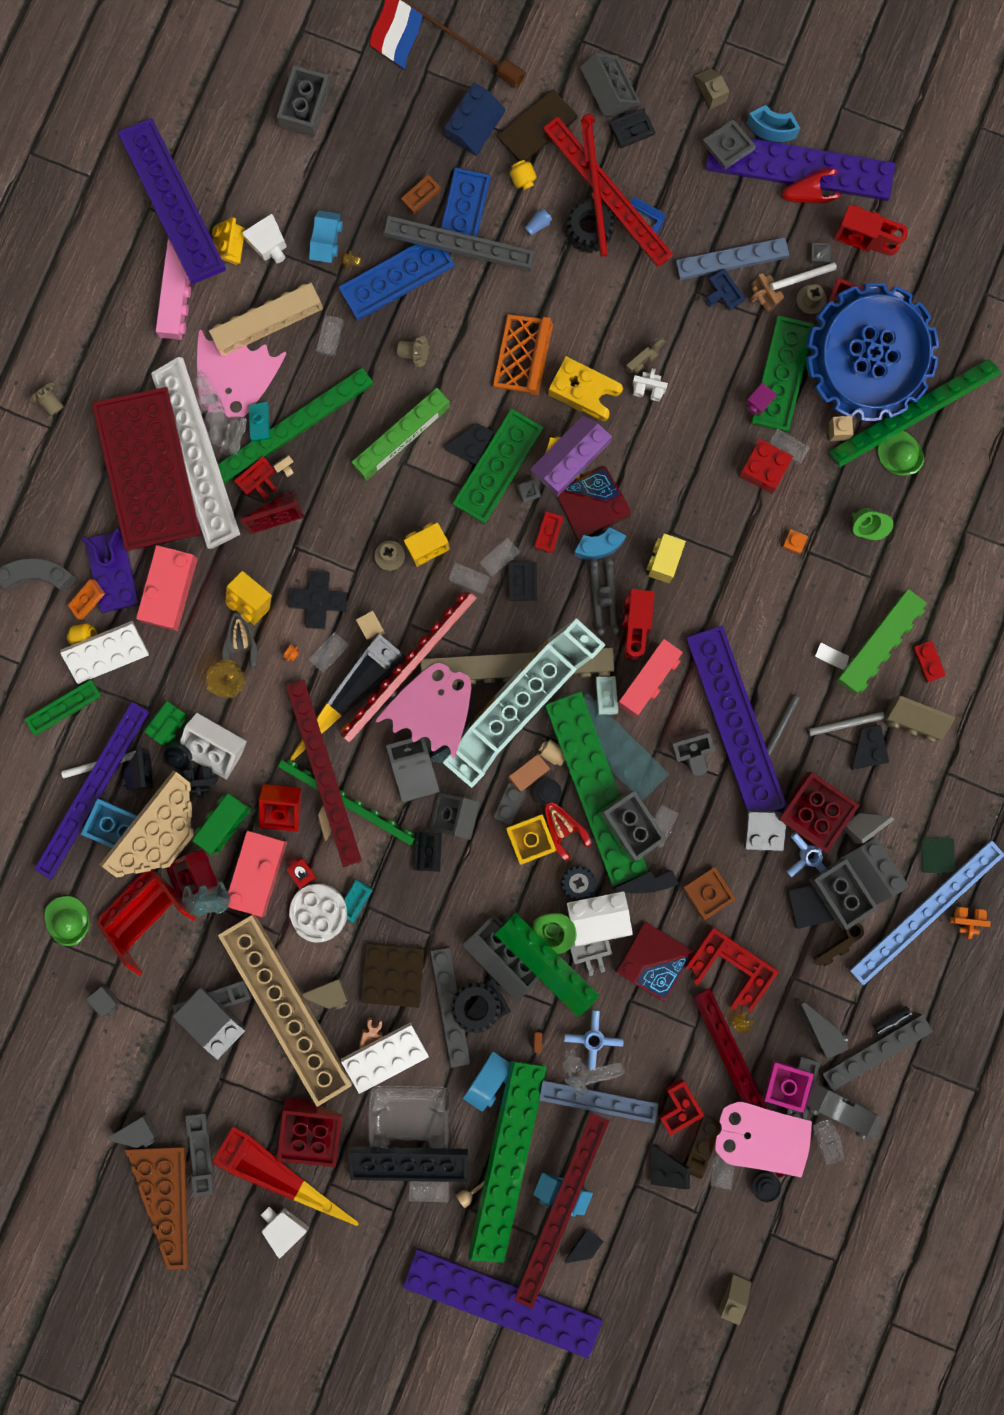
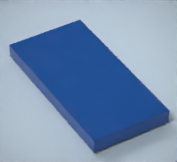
(466, 202)

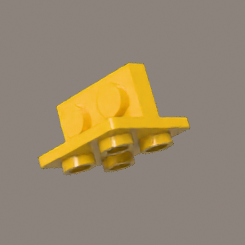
(229, 240)

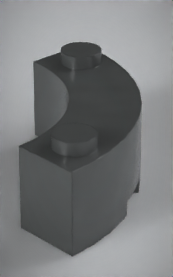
(29, 570)
(839, 1108)

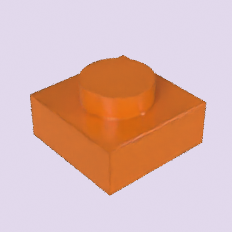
(795, 541)

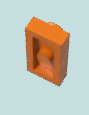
(86, 599)

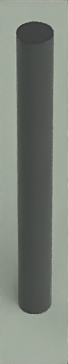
(782, 724)

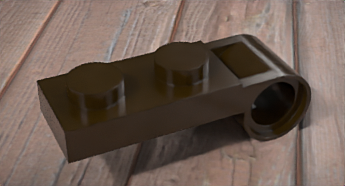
(840, 947)
(702, 1146)

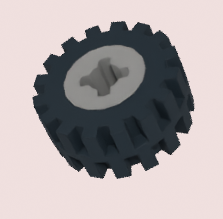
(578, 877)

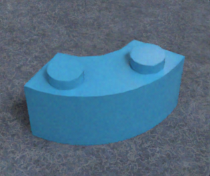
(773, 126)
(325, 236)
(600, 546)
(487, 1082)
(549, 1187)

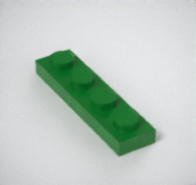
(63, 707)

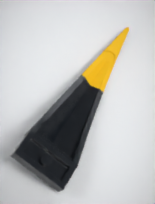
(367, 672)

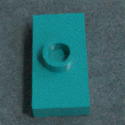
(259, 421)
(356, 899)

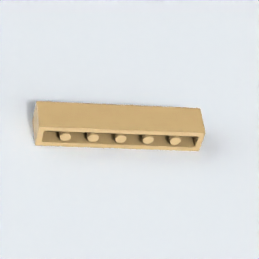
(266, 319)

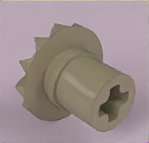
(811, 299)
(416, 350)
(47, 399)
(389, 555)

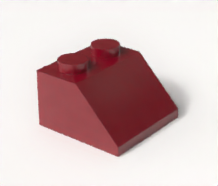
(192, 871)

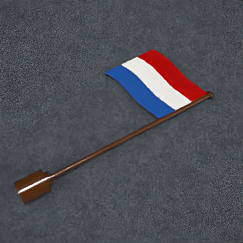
(400, 27)

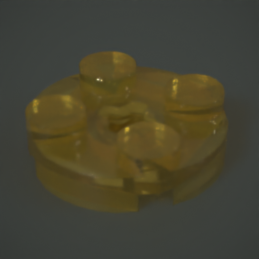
(218, 686)

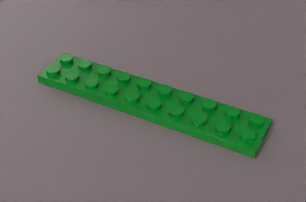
(591, 780)
(507, 1162)

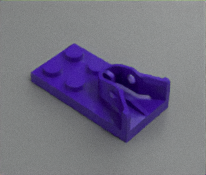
(112, 571)

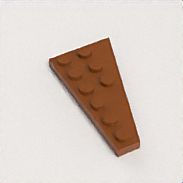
(164, 1194)

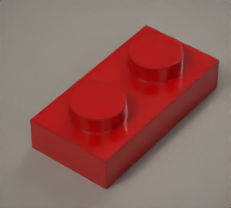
(549, 532)
(929, 661)

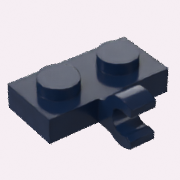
(725, 290)

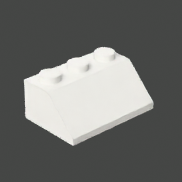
(212, 745)
(600, 918)

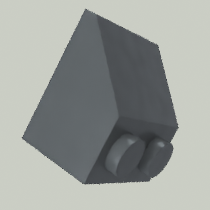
(454, 815)

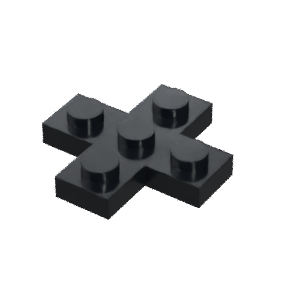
(317, 600)

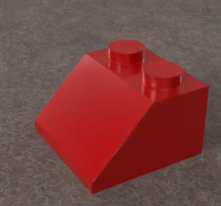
(280, 807)

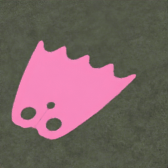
(242, 370)
(430, 714)

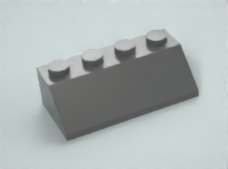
(500, 960)

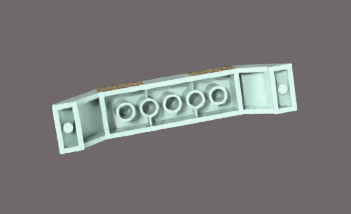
(522, 699)

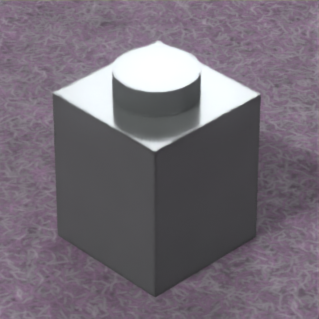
(104, 1001)

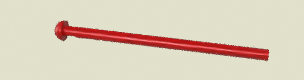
(590, 157)

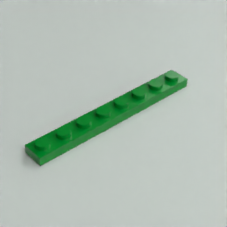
(355, 805)

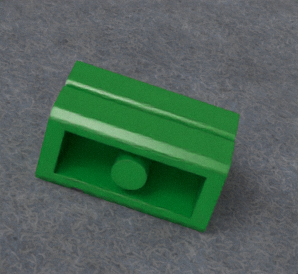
(166, 723)

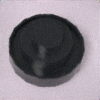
(178, 755)
(547, 791)
(766, 1187)

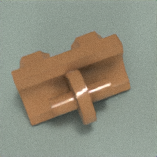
(764, 294)

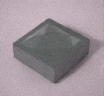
(820, 253)
(528, 490)

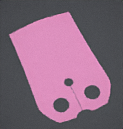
(776, 1141)

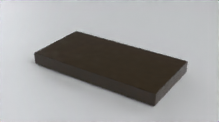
(526, 134)

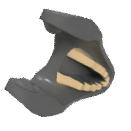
(239, 639)

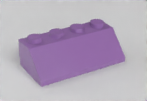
(571, 455)

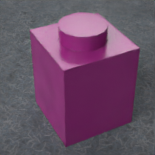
(760, 400)

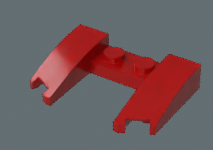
(759, 971)

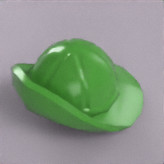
(901, 454)
(67, 920)
(556, 931)

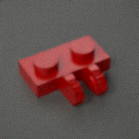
(255, 477)

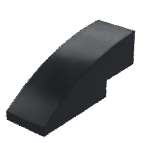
(648, 883)

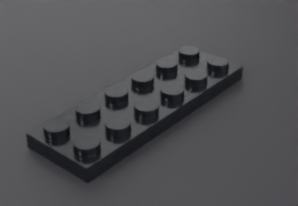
(408, 1164)

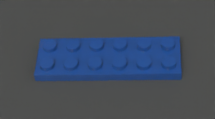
(394, 278)

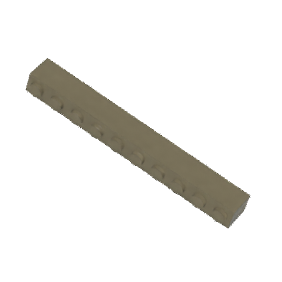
(504, 666)

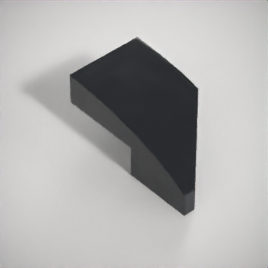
(585, 1248)

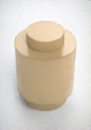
(551, 752)

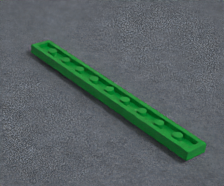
(916, 412)
(295, 425)

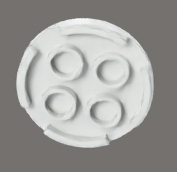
(318, 912)

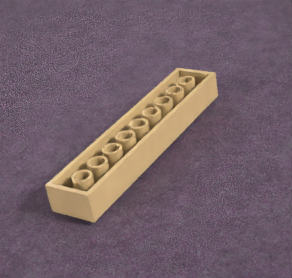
(285, 1010)

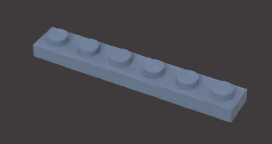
(732, 258)
(599, 1102)

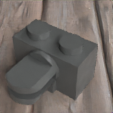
(693, 749)

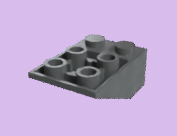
(412, 769)

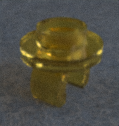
(350, 260)
(741, 1024)

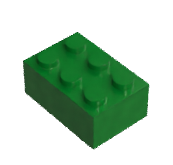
(221, 823)

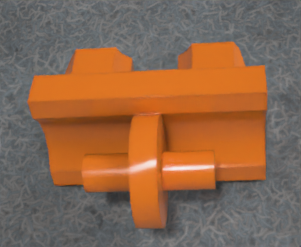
(979, 919)

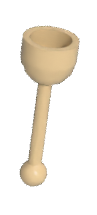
(465, 1196)

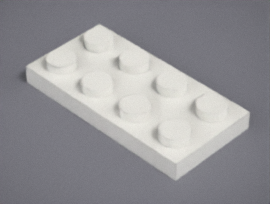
(104, 652)
(384, 1058)

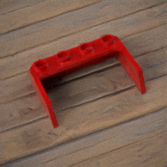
(136, 911)

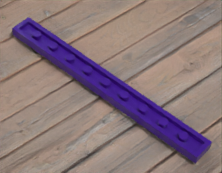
(92, 790)

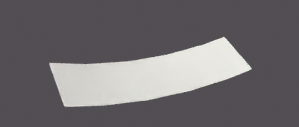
(832, 656)

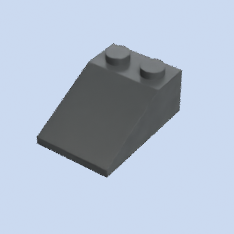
(209, 1023)
(825, 1036)

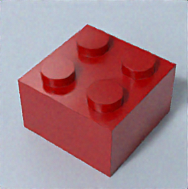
(766, 466)

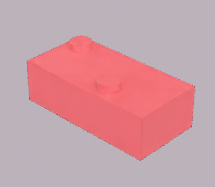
(167, 588)
(650, 677)
(256, 873)

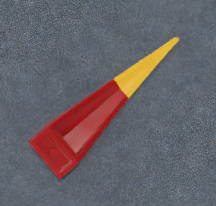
(251, 1162)

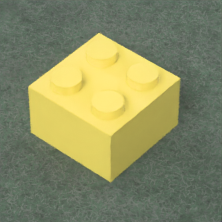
(664, 563)

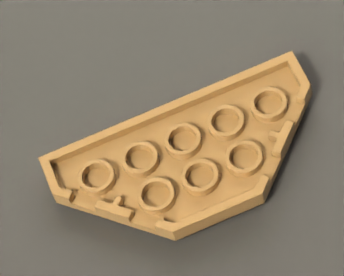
(156, 833)

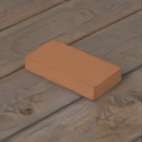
(529, 773)

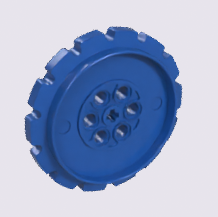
(908, 340)

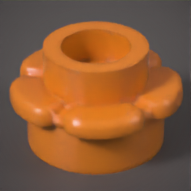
(291, 653)

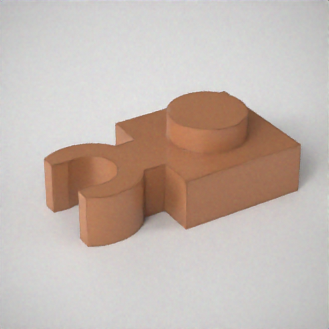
(372, 1034)

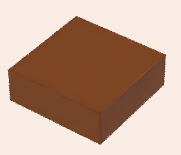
(537, 1045)

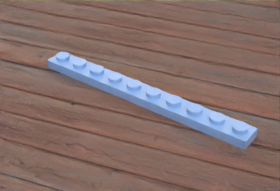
(926, 912)

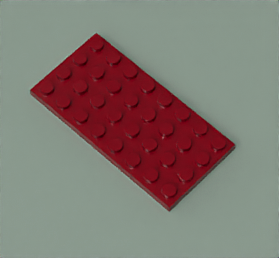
(146, 469)

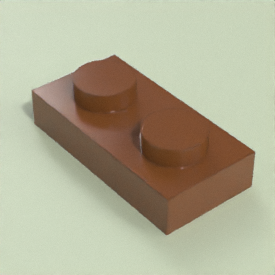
(421, 194)

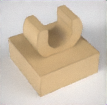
(283, 464)

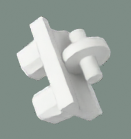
(649, 382)

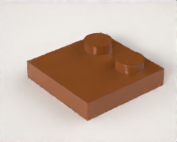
(709, 893)

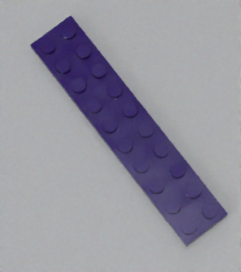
(791, 163)
(172, 201)
(735, 720)
(494, 1301)

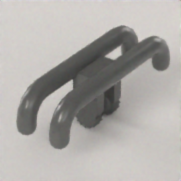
(604, 597)

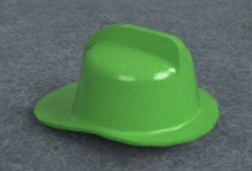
(871, 524)

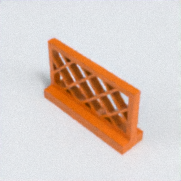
(539, 354)

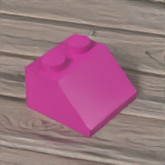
(788, 1086)

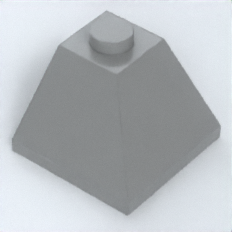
(864, 826)

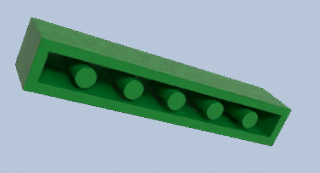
(547, 965)

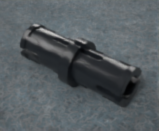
(892, 1021)

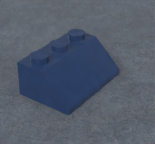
(474, 119)

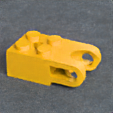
(589, 389)

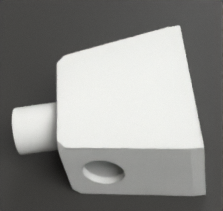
(266, 239)
(282, 1230)

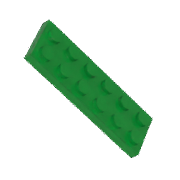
(784, 372)
(498, 466)

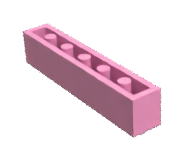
(173, 298)

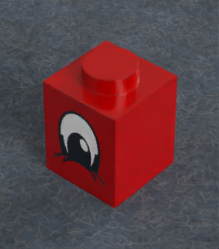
(301, 872)

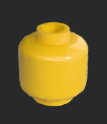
(523, 174)
(80, 632)

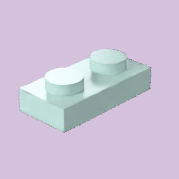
(606, 695)

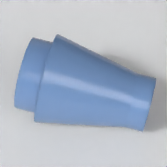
(538, 222)

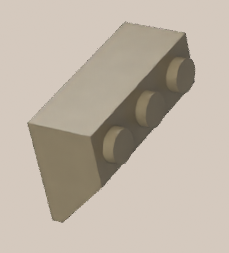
(918, 719)

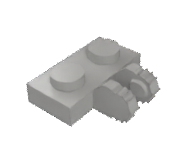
(591, 951)

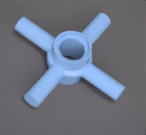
(815, 861)
(594, 1031)

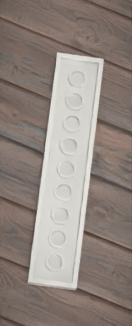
(205, 479)

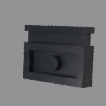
(632, 128)
(522, 581)
(427, 851)

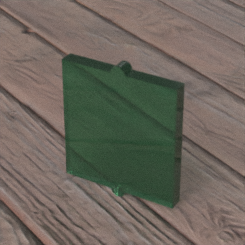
(937, 855)

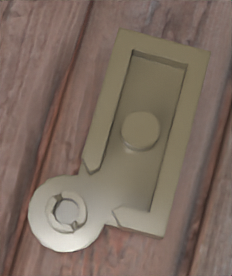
(650, 354)

